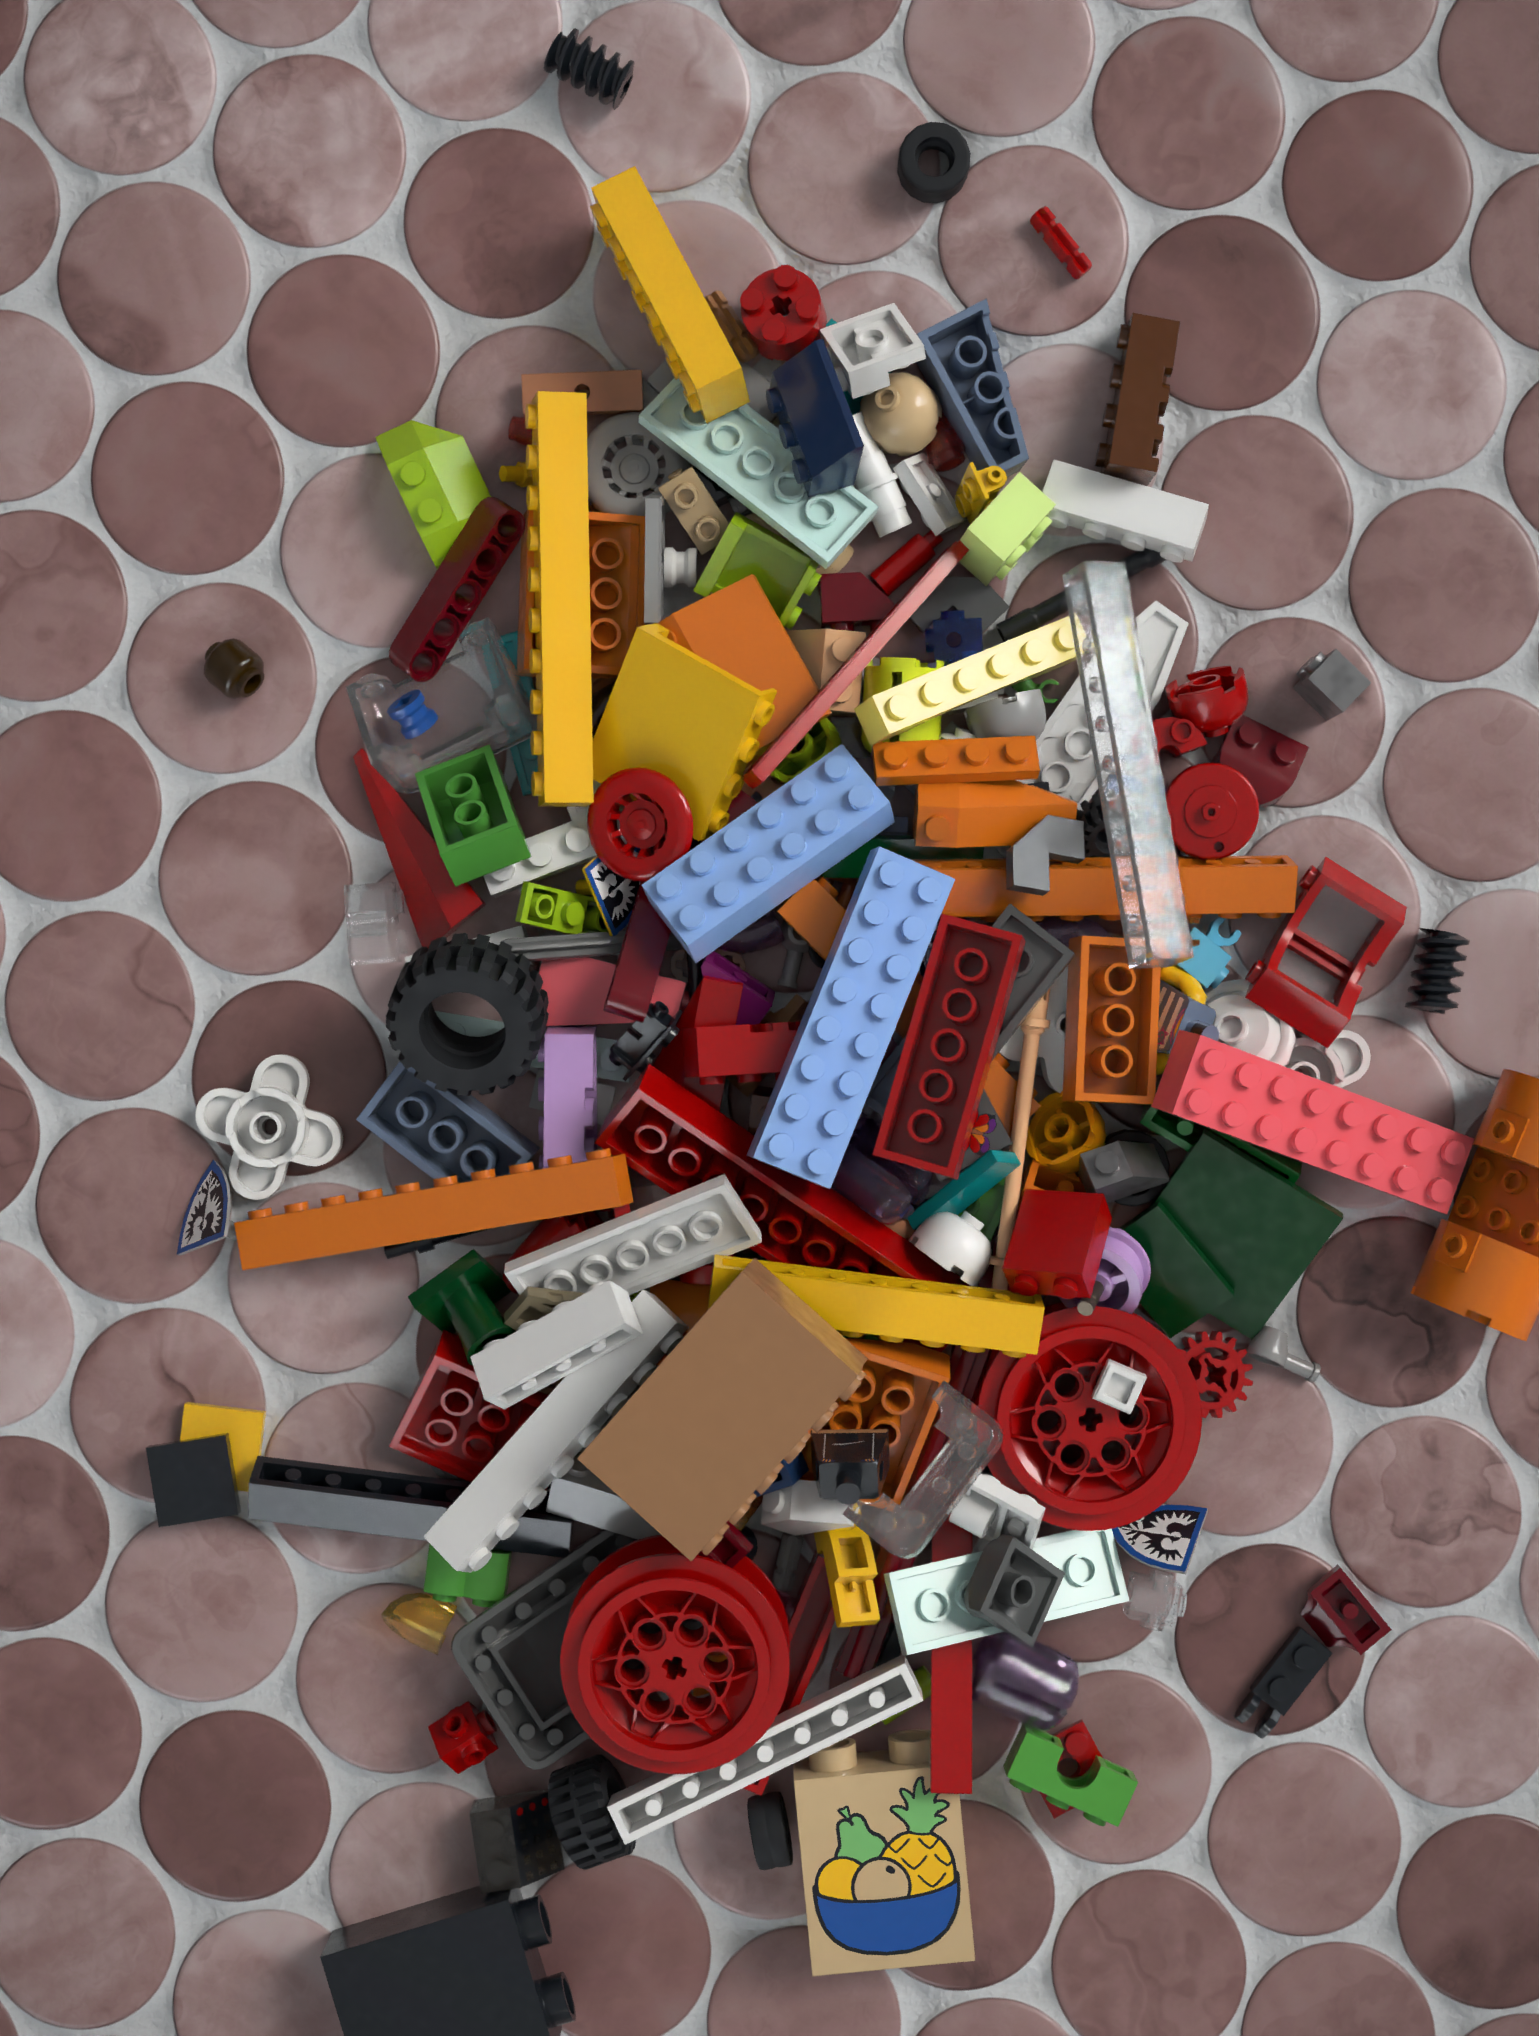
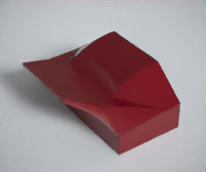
(1342, 1613)

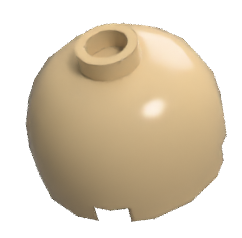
(902, 414)

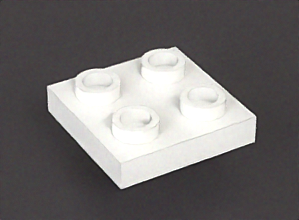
(996, 1510)

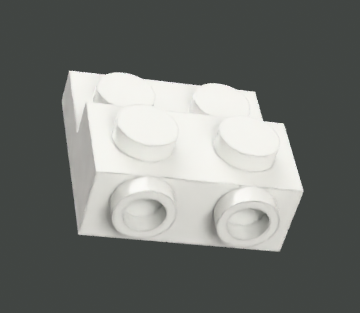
(870, 347)

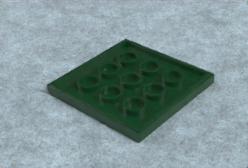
(1248, 1225)

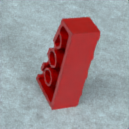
(736, 1050)

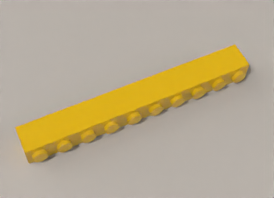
(561, 599)

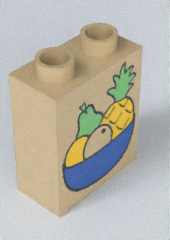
(881, 1859)

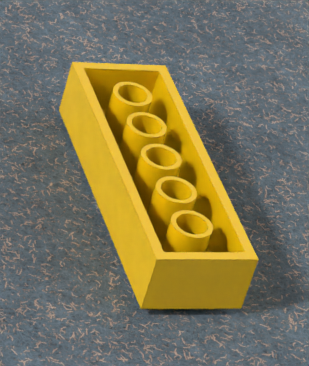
(668, 296)

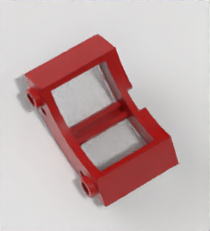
(1323, 950)

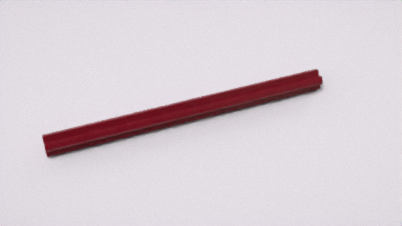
(866, 1641)

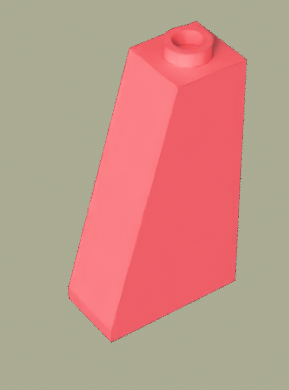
(580, 988)

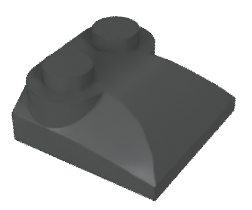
(1013, 1588)

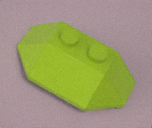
(434, 481)

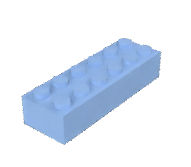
(769, 853)

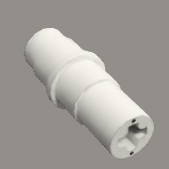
(879, 484)

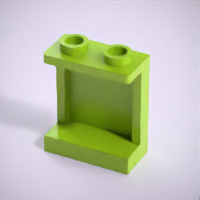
(777, 564)

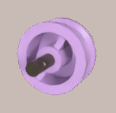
(1120, 1276)

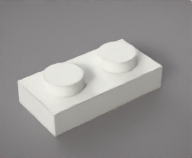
(929, 494)

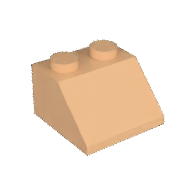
(823, 654)

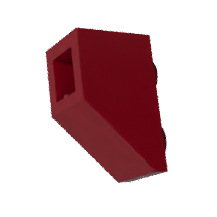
(851, 601)

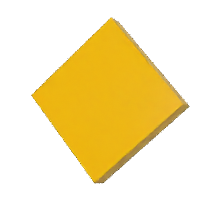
(244, 1431)

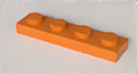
(955, 760)

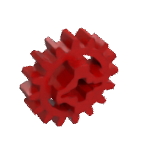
(1223, 1367)

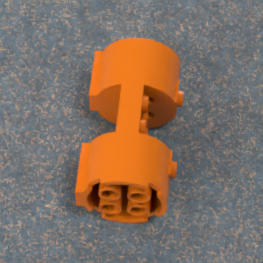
(1488, 1248)

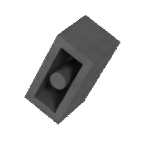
(1330, 683)

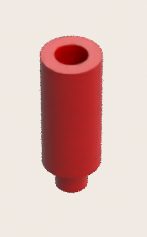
(905, 562)

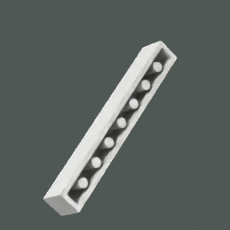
(550, 1440)
(788, 1740)

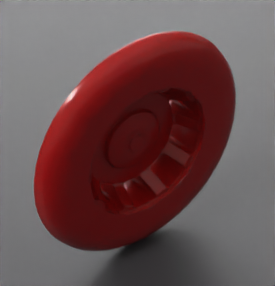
(642, 823)

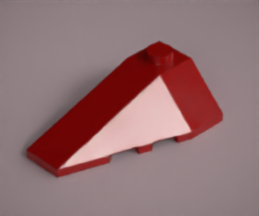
(712, 1004)

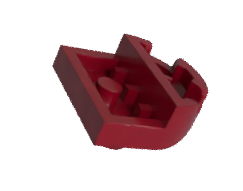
(1263, 757)

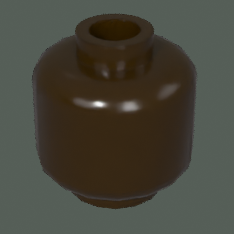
(234, 668)

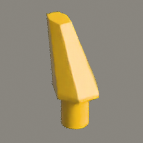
(517, 474)

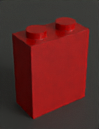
(1057, 1243)

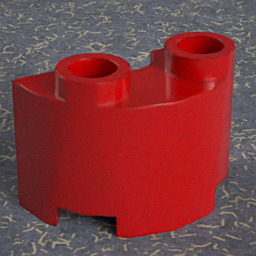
(1177, 736)

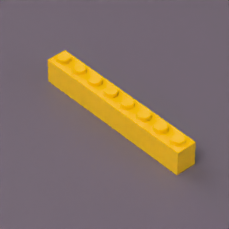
(905, 1307)

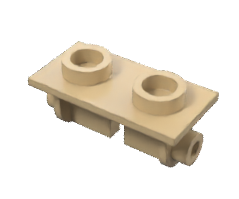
(694, 508)

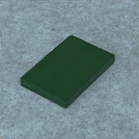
(1182, 1278)

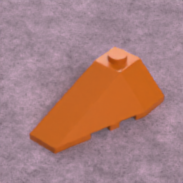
(982, 812)

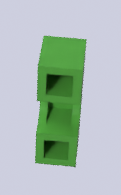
(1099, 1793)

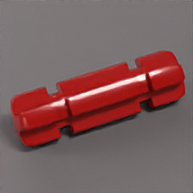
(1060, 242)

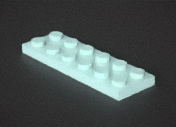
(750, 463)
(930, 1597)

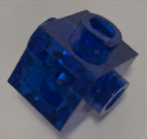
(954, 621)

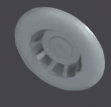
(632, 468)

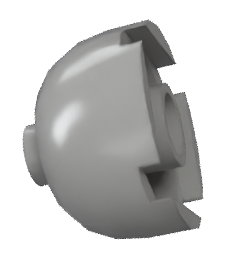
(1009, 716)

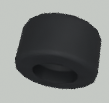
(936, 137)

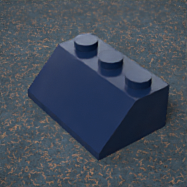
(815, 421)

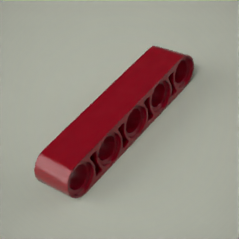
(457, 589)
(638, 961)

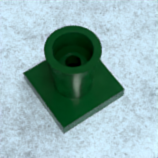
(464, 1301)

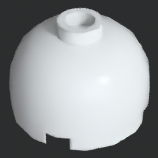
(955, 1244)

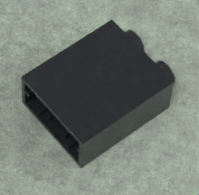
(449, 1970)

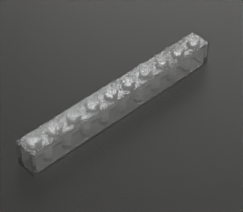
(1127, 765)

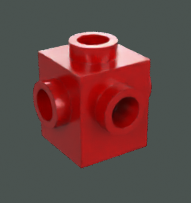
(464, 1736)

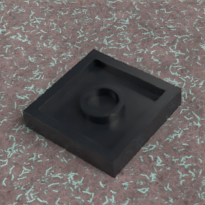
(193, 1480)

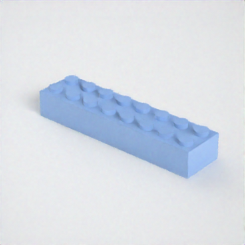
(851, 1017)

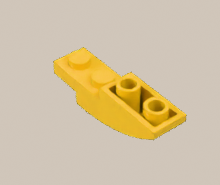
(850, 1575)

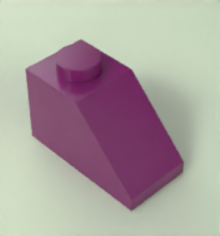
(755, 996)

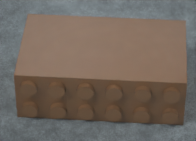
(725, 1411)

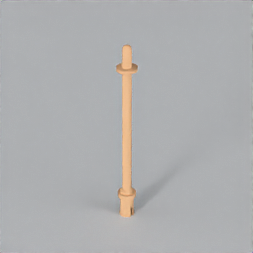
(1032, 1027)

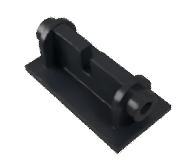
(637, 1051)

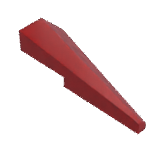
(428, 889)

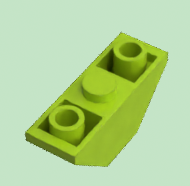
(558, 910)

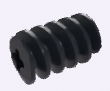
(589, 68)
(1437, 971)

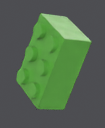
(472, 815)

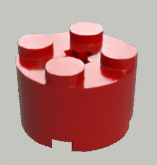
(777, 294)

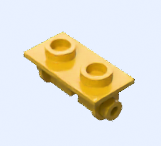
(978, 490)

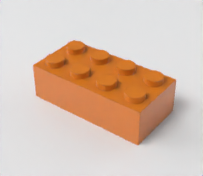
(1110, 1025)

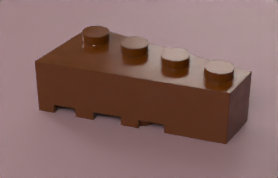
(1139, 398)

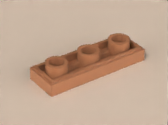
(609, 390)

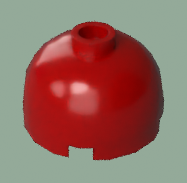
(1210, 699)

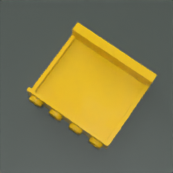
(682, 721)

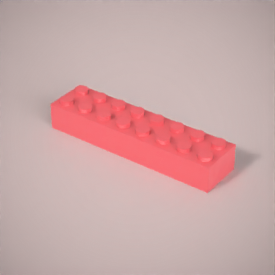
(1312, 1121)

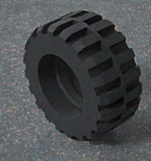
(455, 1058)

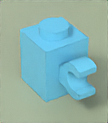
(1209, 959)

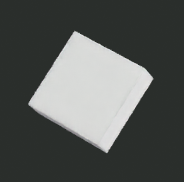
(1119, 1386)

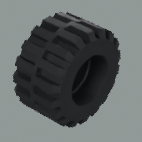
(580, 1812)

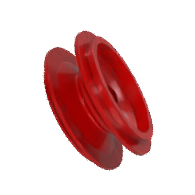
(1154, 1447)
(662, 1586)

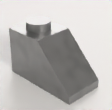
(1121, 1169)

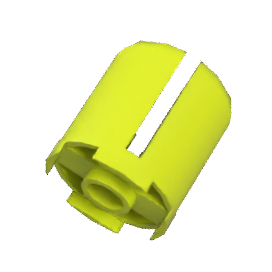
(892, 673)

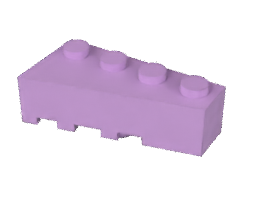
(568, 1092)

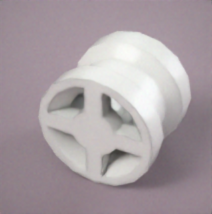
(680, 567)

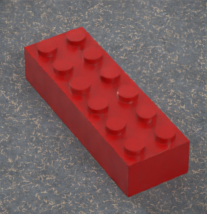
(949, 1046)

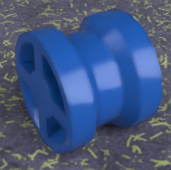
(412, 714)

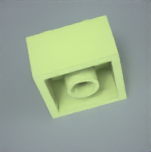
(1006, 530)

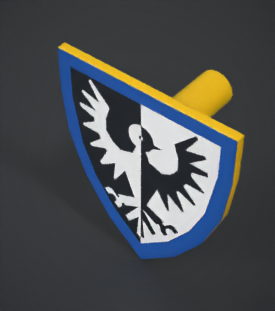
(611, 893)

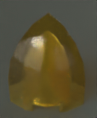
(420, 1620)

